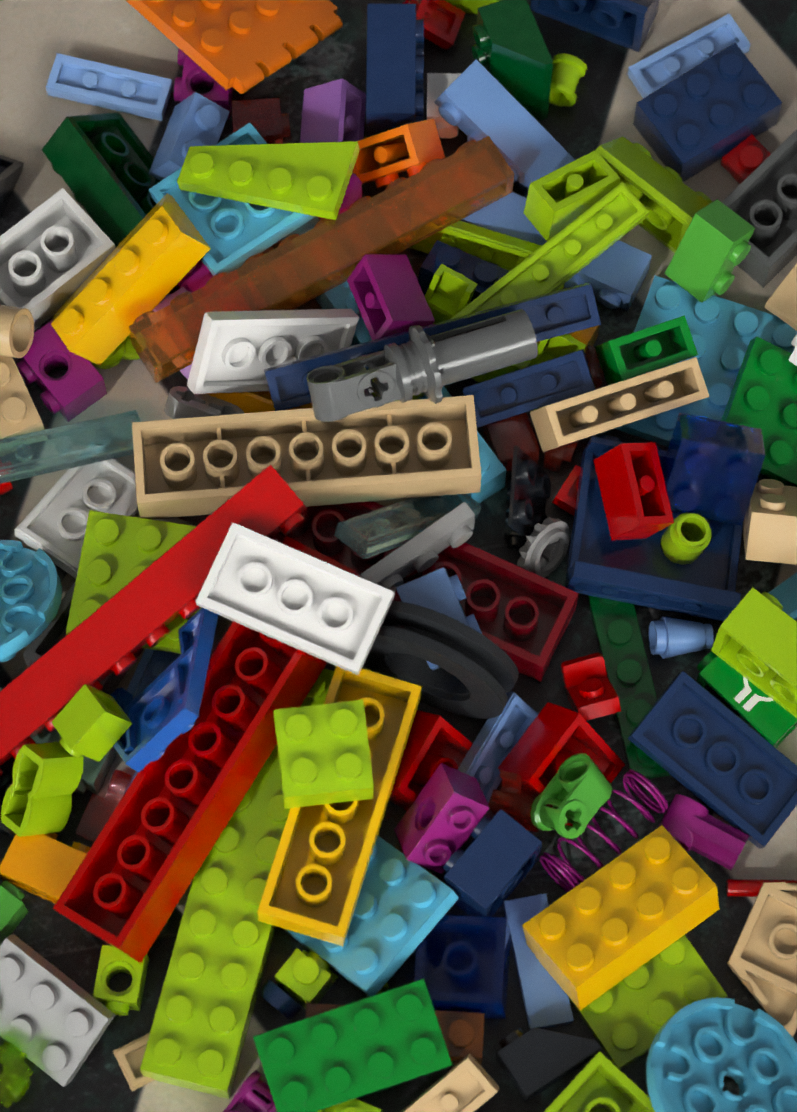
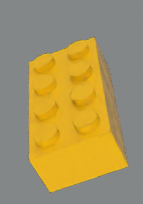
(621, 917)

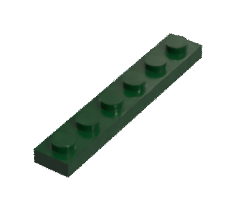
(628, 672)

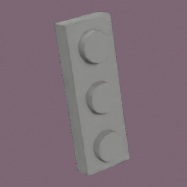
(422, 549)

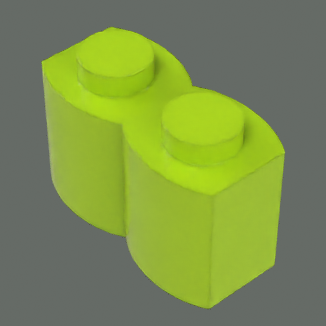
(41, 789)

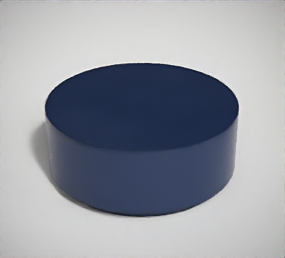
(280, 999)

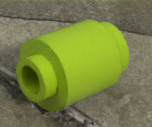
(686, 538)

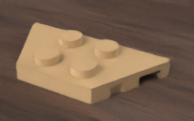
(768, 952)

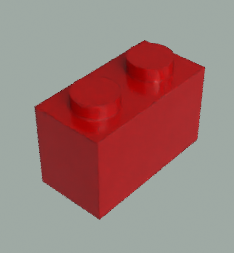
(633, 491)

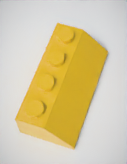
(130, 282)

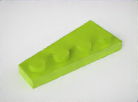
(278, 176)

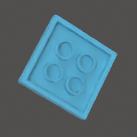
(230, 226)
(389, 921)

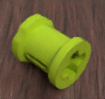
(565, 78)

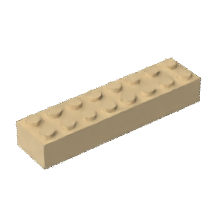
(365, 457)

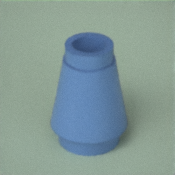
(677, 637)

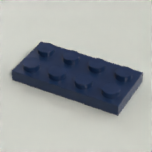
(719, 759)

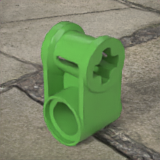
(575, 794)

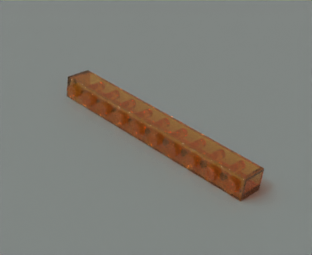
(329, 252)

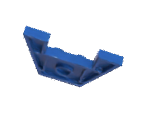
(171, 700)

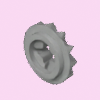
(545, 547)

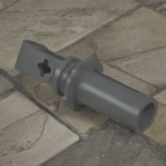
(421, 365)

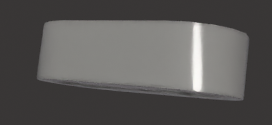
(185, 404)

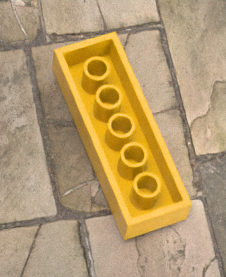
(331, 845)

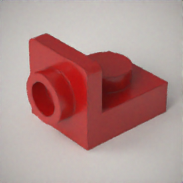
(440, 20)
(589, 687)

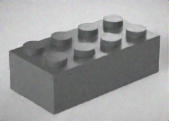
(770, 205)

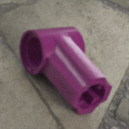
(698, 831)

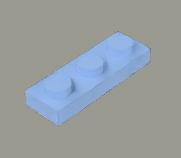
(686, 54)
(109, 87)

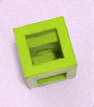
(305, 977)

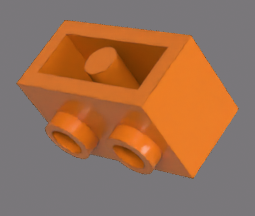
(398, 151)

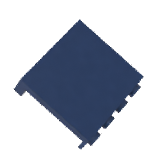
(637, 568)

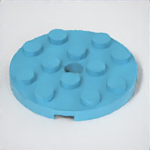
(27, 596)
(717, 1041)

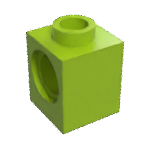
(113, 962)

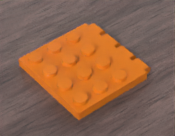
(242, 38)

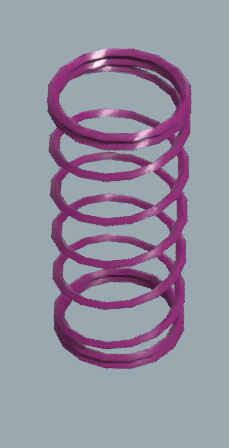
(566, 868)

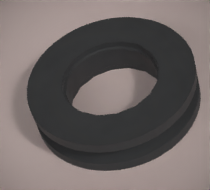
(472, 670)

